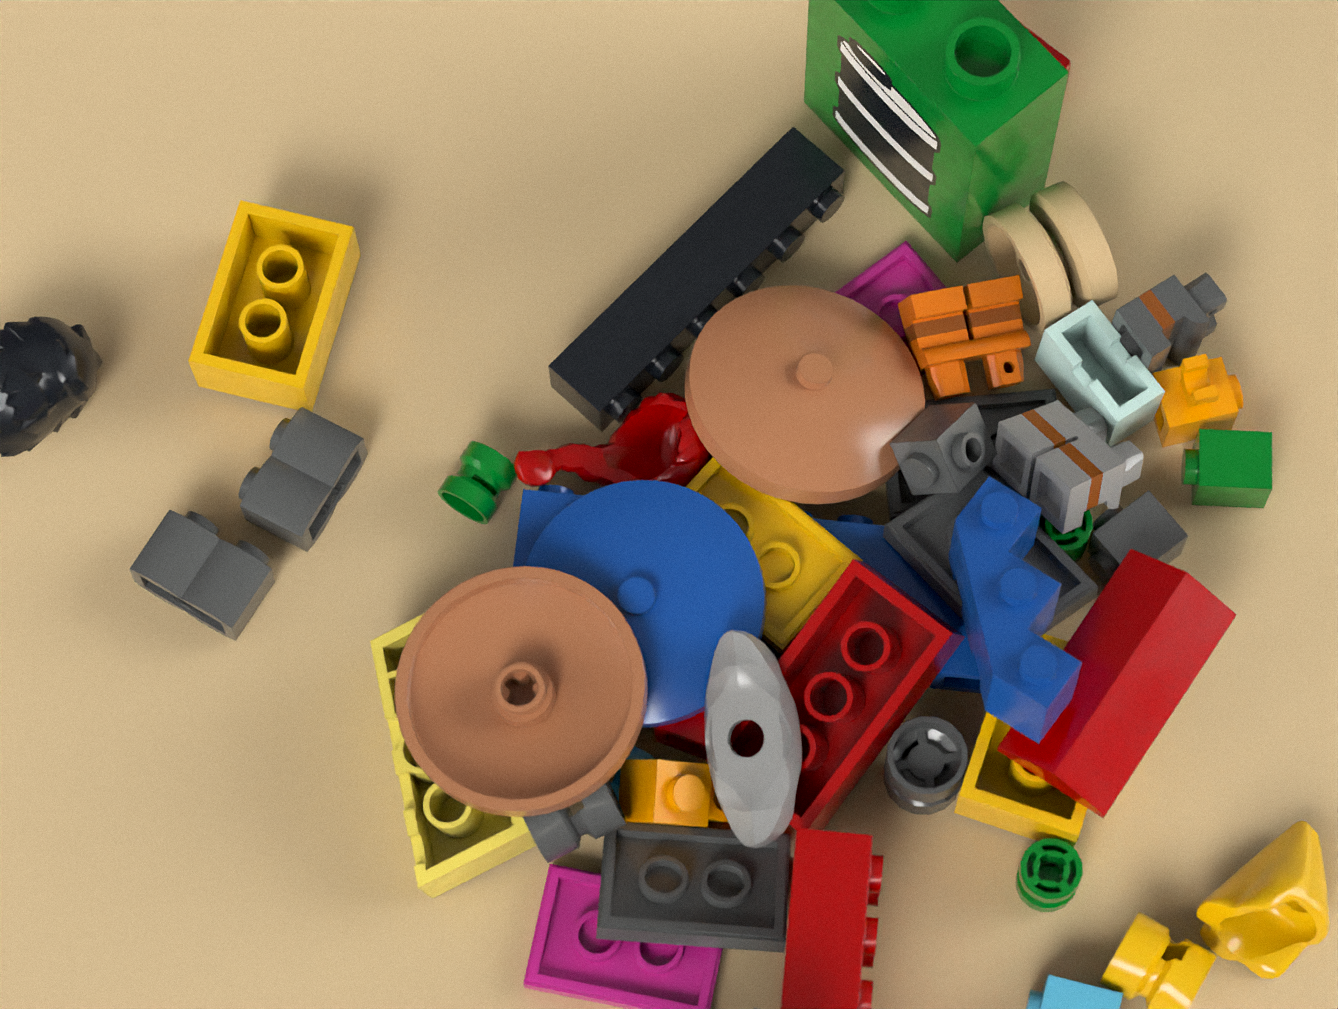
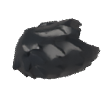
(44, 379)

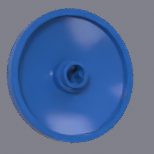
(673, 573)

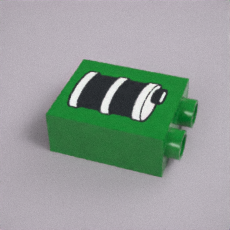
(937, 104)

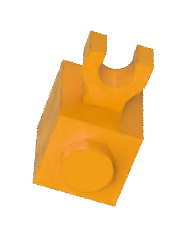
(1196, 398)
(668, 793)

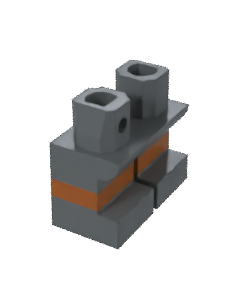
(1169, 320)

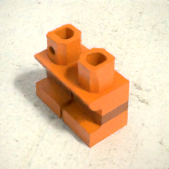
(963, 327)

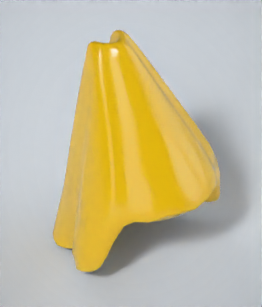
(1270, 905)

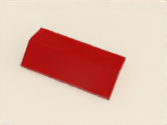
(1138, 660)

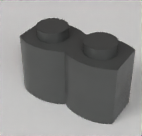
(302, 478)
(204, 574)

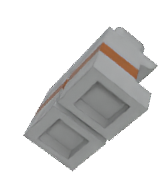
(1064, 462)

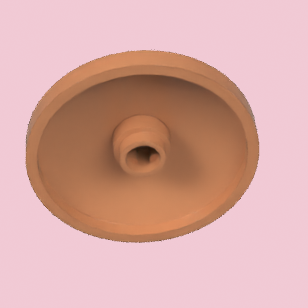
(802, 393)
(521, 691)

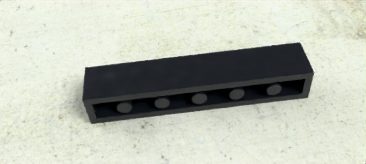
(695, 277)

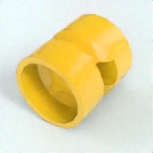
(1156, 967)

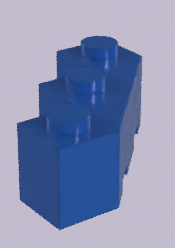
(1008, 611)

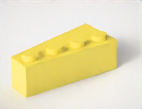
(446, 836)

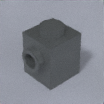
(943, 448)
(1139, 527)

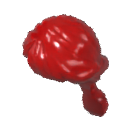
(649, 445)

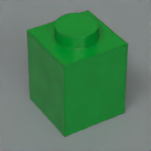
(1229, 468)

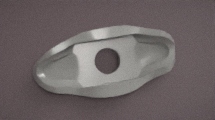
(758, 789)

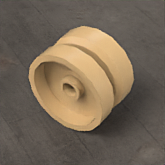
(1054, 251)

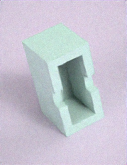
(1095, 370)

